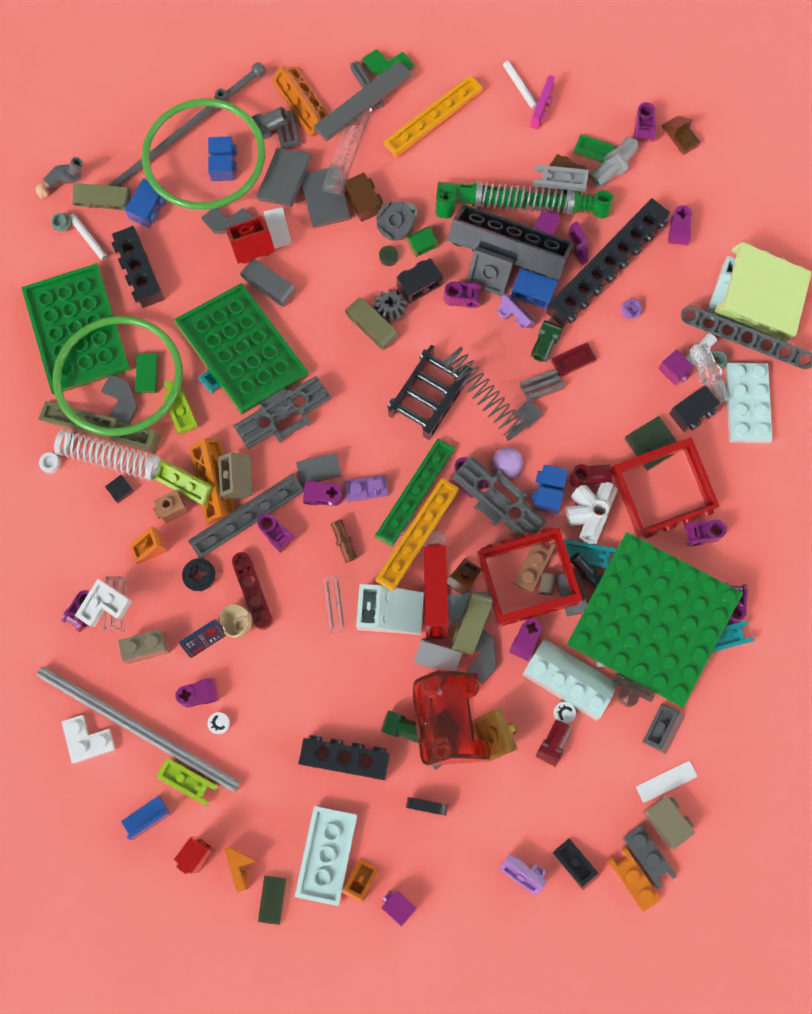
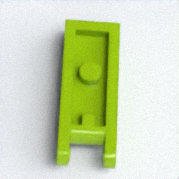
(185, 780)

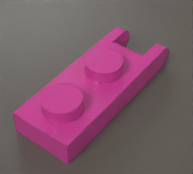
(544, 101)

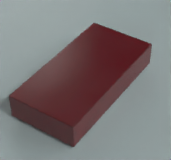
(573, 359)

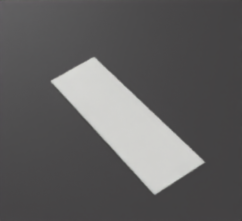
(666, 781)

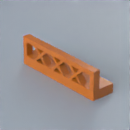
(298, 99)
(211, 450)

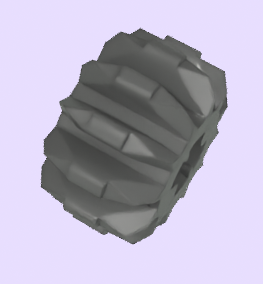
(398, 302)

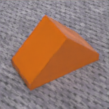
(148, 545)
(360, 881)

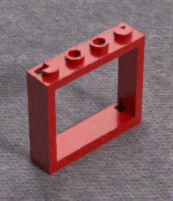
(699, 473)
(529, 540)
(436, 591)

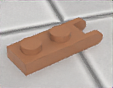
(533, 567)

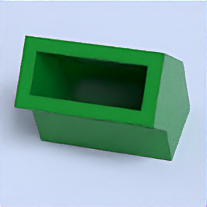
(422, 241)

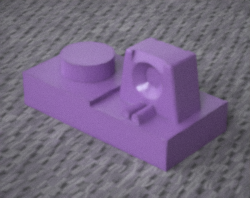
(511, 307)
(366, 488)
(530, 879)

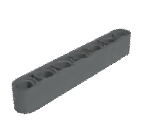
(754, 343)

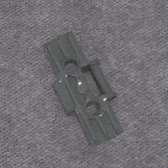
(278, 408)
(493, 502)

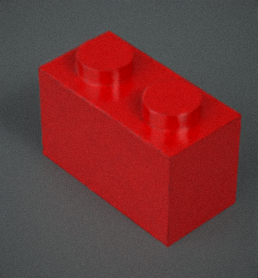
(193, 855)

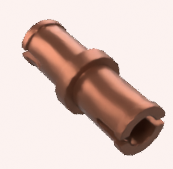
(343, 541)

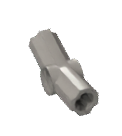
(615, 162)

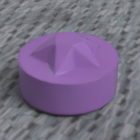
(631, 308)

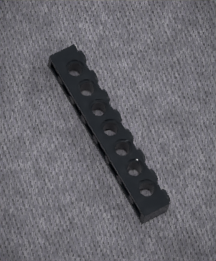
(652, 213)

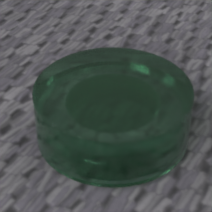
(388, 255)

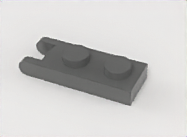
(648, 855)

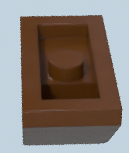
(680, 133)
(463, 576)

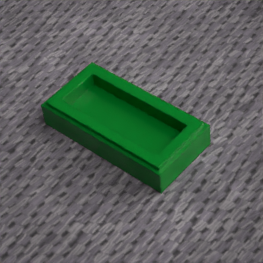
(592, 148)
(146, 373)

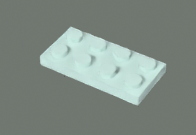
(749, 403)
(326, 856)

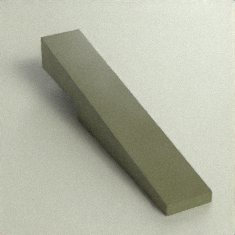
(144, 440)

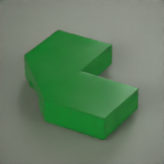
(377, 63)

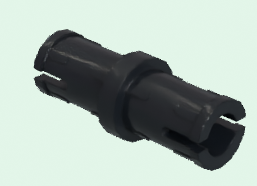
(587, 571)

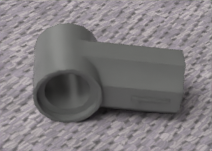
(271, 120)

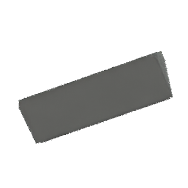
(318, 468)
(564, 591)
(663, 728)

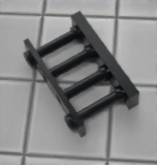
(439, 409)

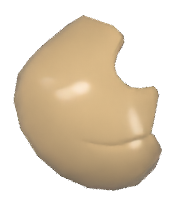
(235, 621)

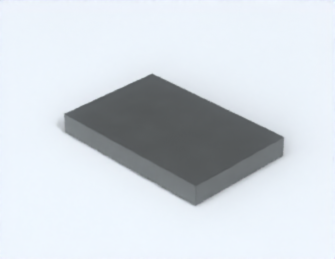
(284, 177)
(323, 207)

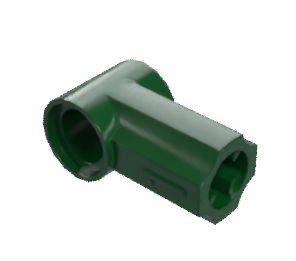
(547, 337)
(399, 726)

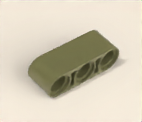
(100, 196)
(371, 323)
(471, 623)

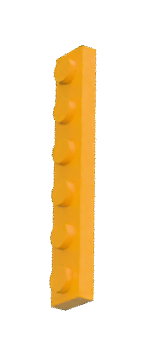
(433, 116)
(417, 535)

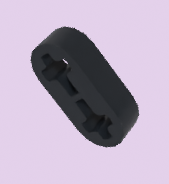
(426, 806)

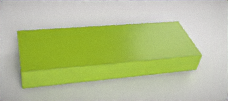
(183, 482)

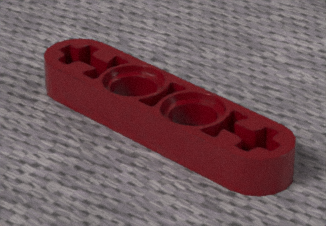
(255, 589)

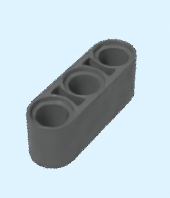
(268, 282)

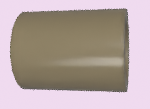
(547, 584)

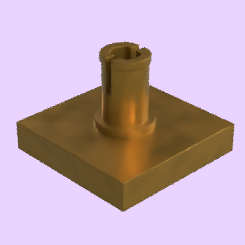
(496, 733)

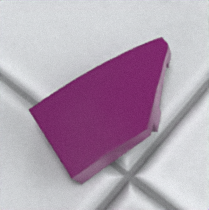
(580, 240)

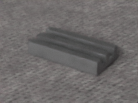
(290, 144)
(554, 378)

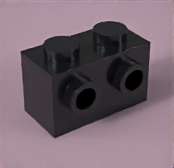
(419, 280)
(694, 409)

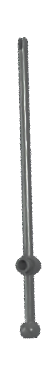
(258, 70)

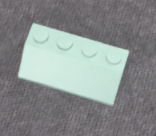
(570, 679)

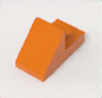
(236, 860)

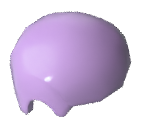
(508, 461)

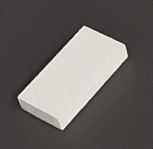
(278, 227)

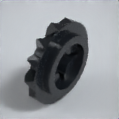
(191, 569)

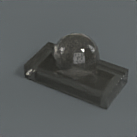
(631, 691)

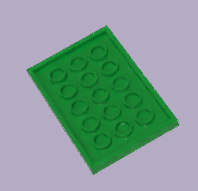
(63, 307)
(241, 348)

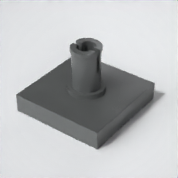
(490, 271)

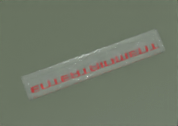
(345, 155)

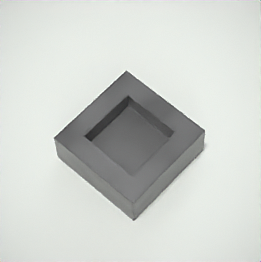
(529, 413)

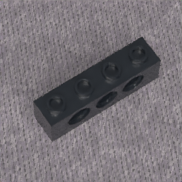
(150, 292)
(310, 758)

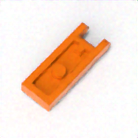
(635, 881)

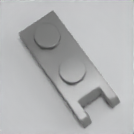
(562, 178)

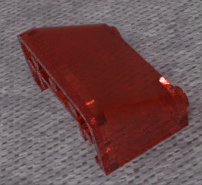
(446, 719)

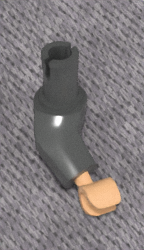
(60, 175)

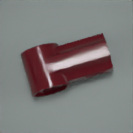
(593, 475)
(552, 748)

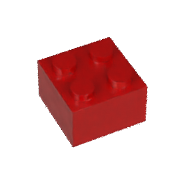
(250, 240)

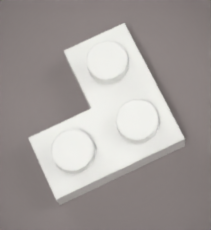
(101, 599)
(81, 744)

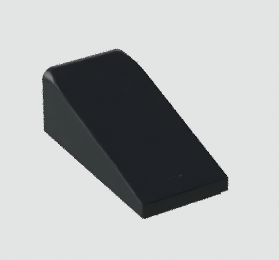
(576, 864)

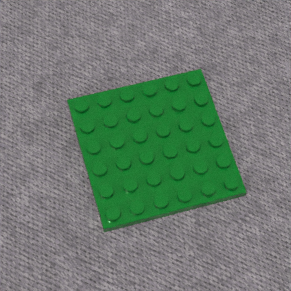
(654, 619)

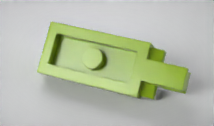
(180, 411)

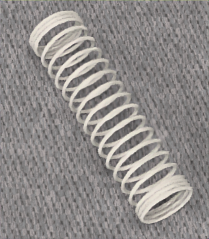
(148, 464)

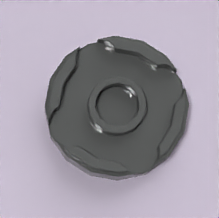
(395, 220)

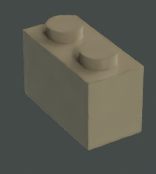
(235, 476)
(143, 646)
(669, 822)

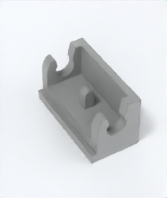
(437, 656)

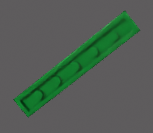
(414, 493)

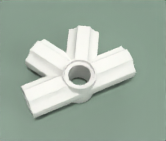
(588, 505)

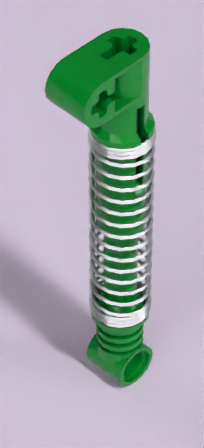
(479, 195)

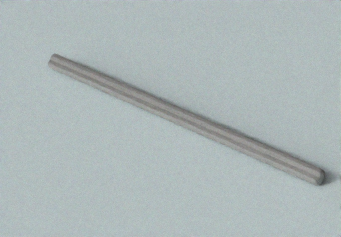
(139, 729)

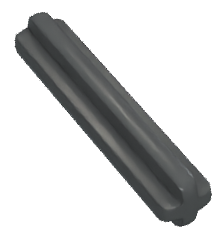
(363, 79)

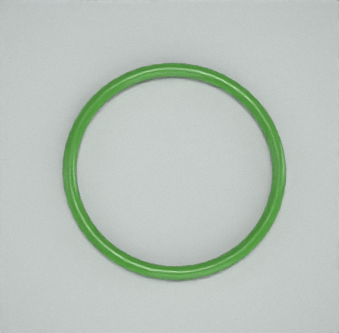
(199, 103)
(128, 429)

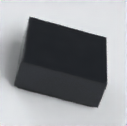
(119, 488)

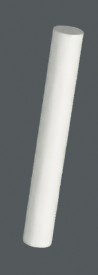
(520, 85)
(88, 237)

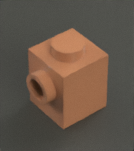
(169, 506)

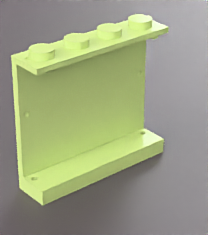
(765, 292)

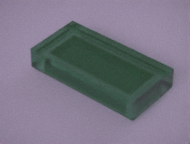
(272, 900)

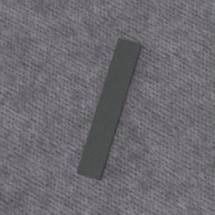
(362, 101)
(246, 515)

